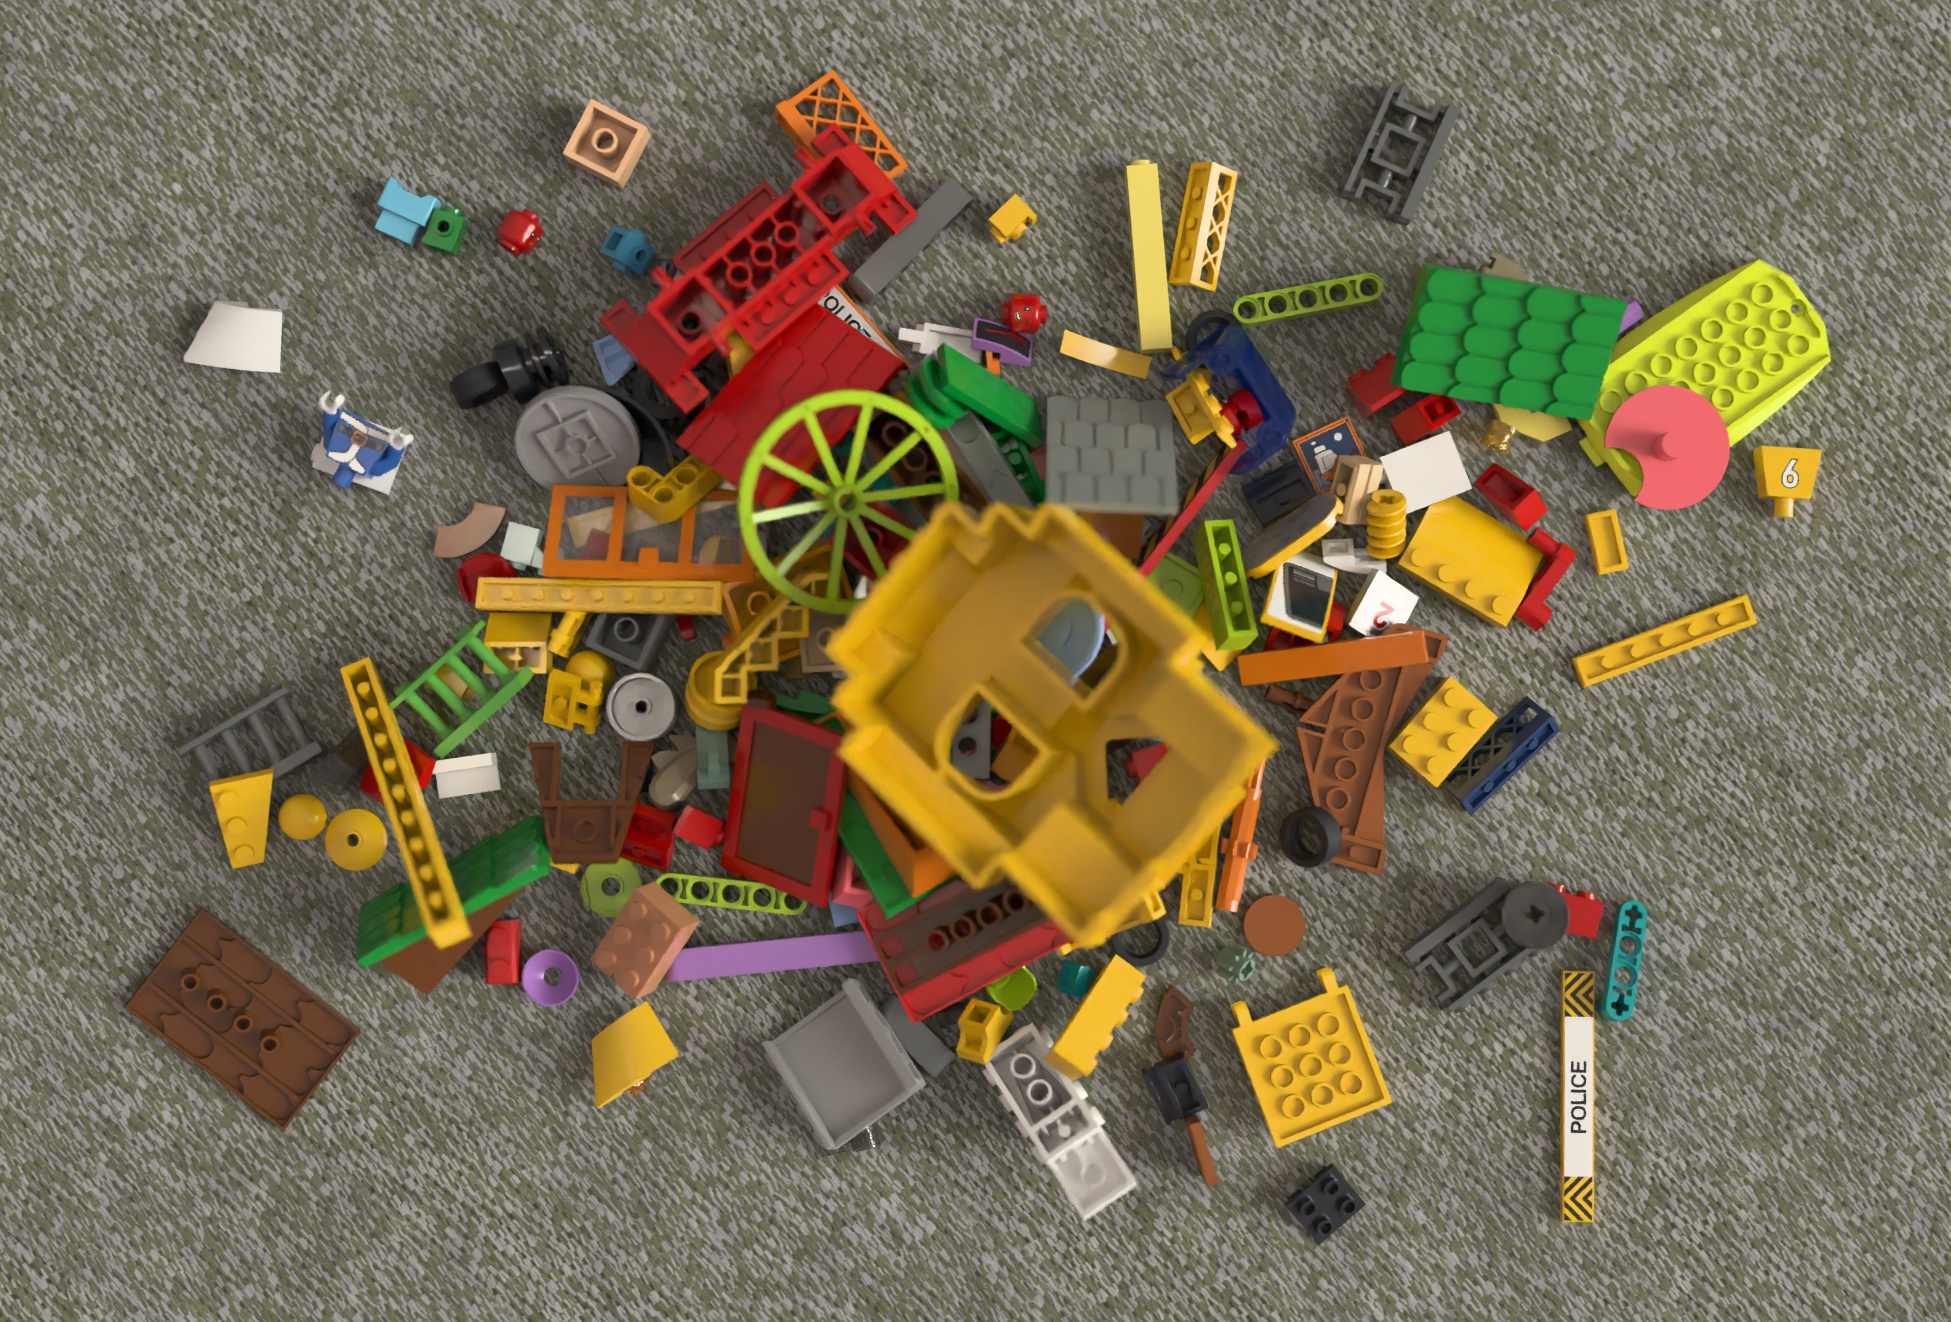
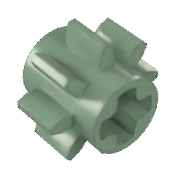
(1235, 963)

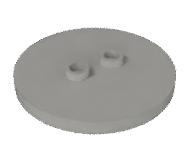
(577, 438)

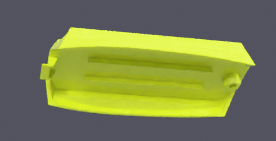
(1722, 341)

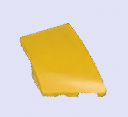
(629, 1053)

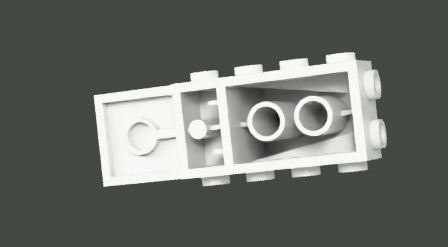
(1058, 1121)

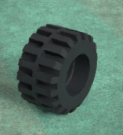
(669, 416)

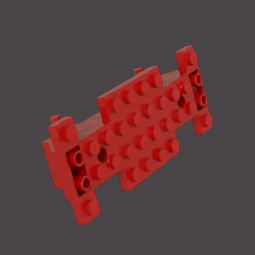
(758, 266)

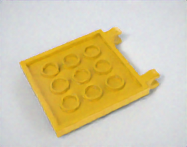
(1310, 1062)

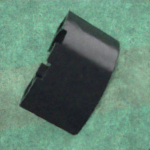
(654, 444)

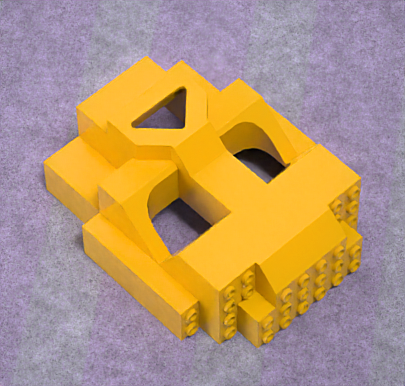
(963, 627)

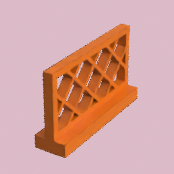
(802, 134)

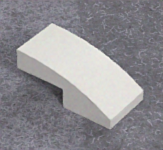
(1342, 555)

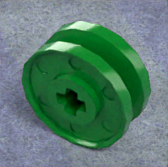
(928, 399)

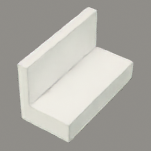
(467, 775)

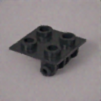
(1324, 1203)

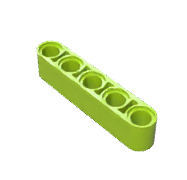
(1318, 291)
(716, 895)

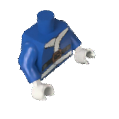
(358, 443)

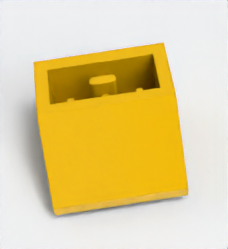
(520, 641)

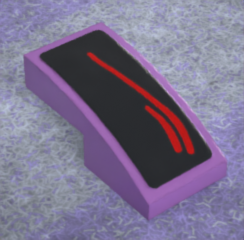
(997, 338)

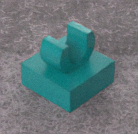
(1074, 978)

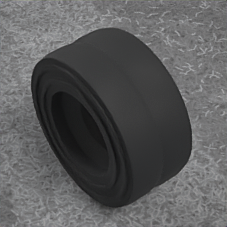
(478, 385)

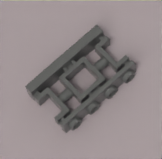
(1420, 161)
(1458, 924)

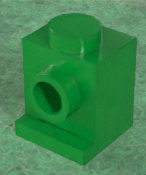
(449, 241)

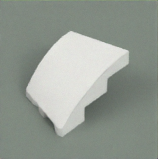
(238, 338)

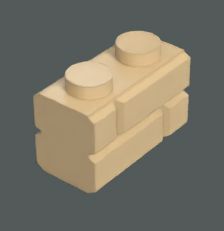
(1353, 484)

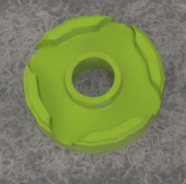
(593, 891)

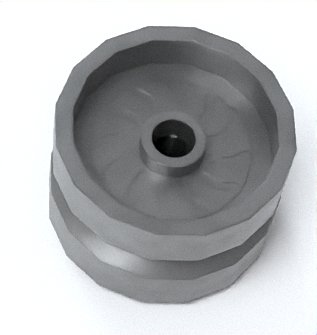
(661, 710)

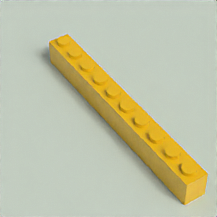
(405, 803)

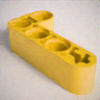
(674, 493)

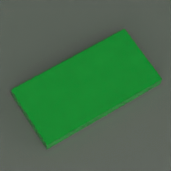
(989, 395)

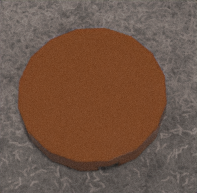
(1273, 925)

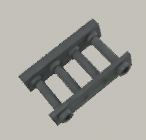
(282, 765)

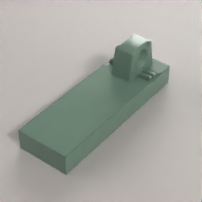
(712, 758)

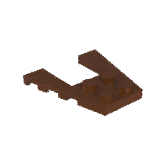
(588, 828)

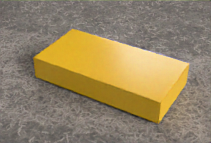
(1606, 541)

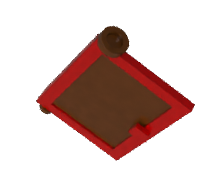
(784, 801)

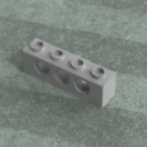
(977, 764)

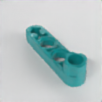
(1630, 962)

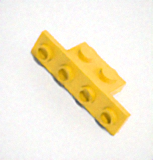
(1197, 409)

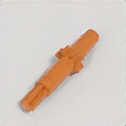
(1239, 845)

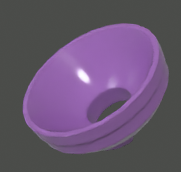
(534, 977)

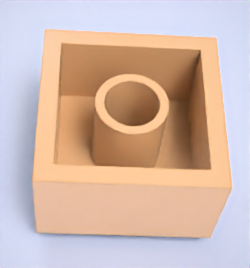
(606, 144)

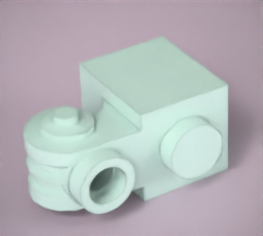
(523, 547)

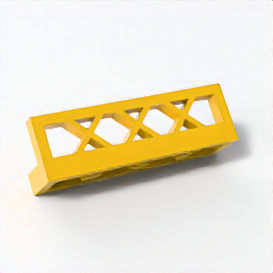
(1198, 223)

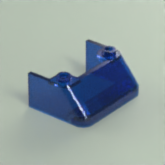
(1233, 351)

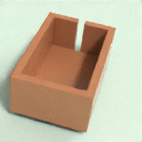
(644, 940)

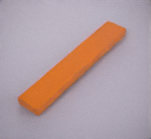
(1333, 658)

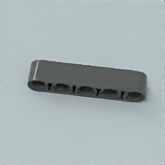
(901, 251)

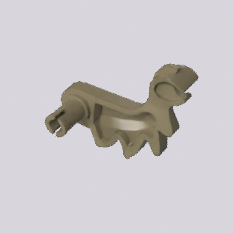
(678, 771)

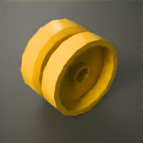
(705, 713)

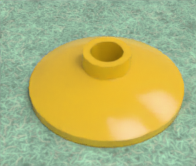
(371, 838)

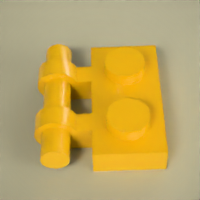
(568, 633)
(563, 701)

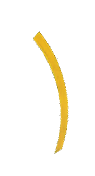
(1111, 357)

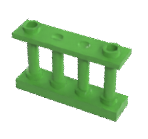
(469, 717)

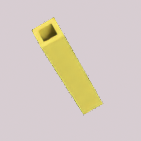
(1148, 257)

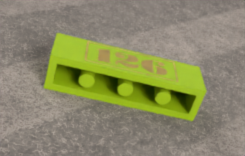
(1224, 585)

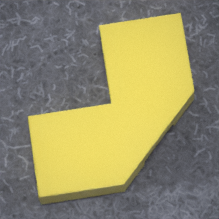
(1535, 425)

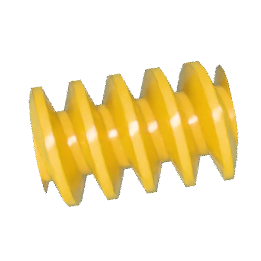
(1386, 524)

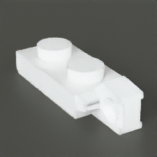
(930, 336)

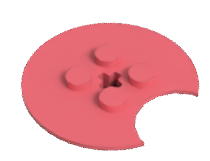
(1675, 441)

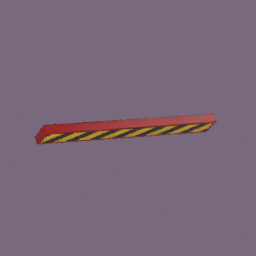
(1187, 509)

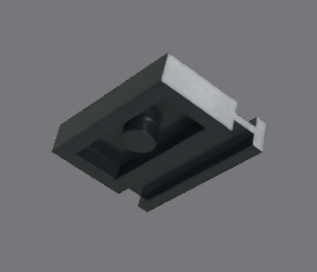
(1278, 493)
(1174, 1088)

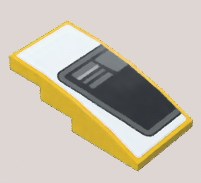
(1300, 596)

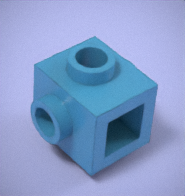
(627, 250)

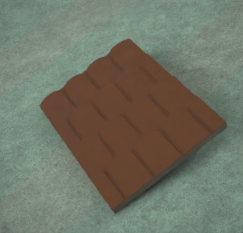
(242, 1018)

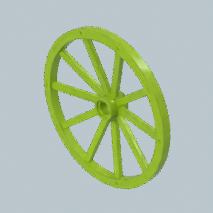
(758, 454)

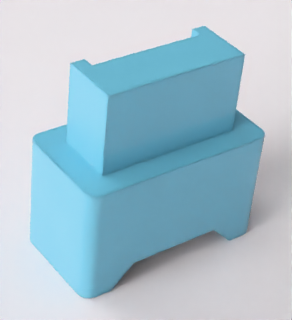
(404, 212)

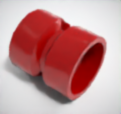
(1241, 412)

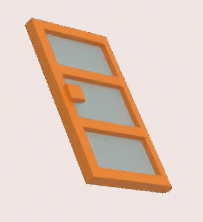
(606, 536)

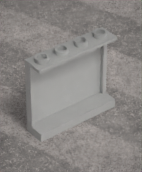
(843, 1066)

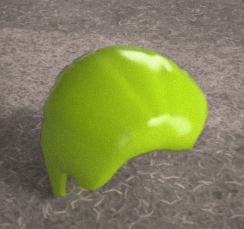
(1013, 989)

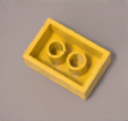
(1440, 731)

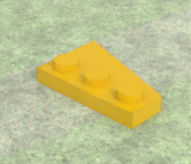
(243, 814)

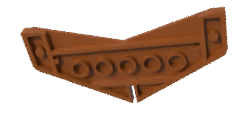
(1348, 758)

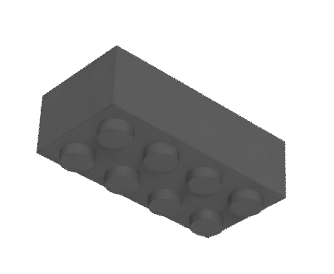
(631, 637)

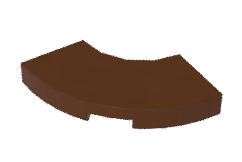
(1172, 1024)

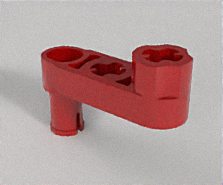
(1558, 559)

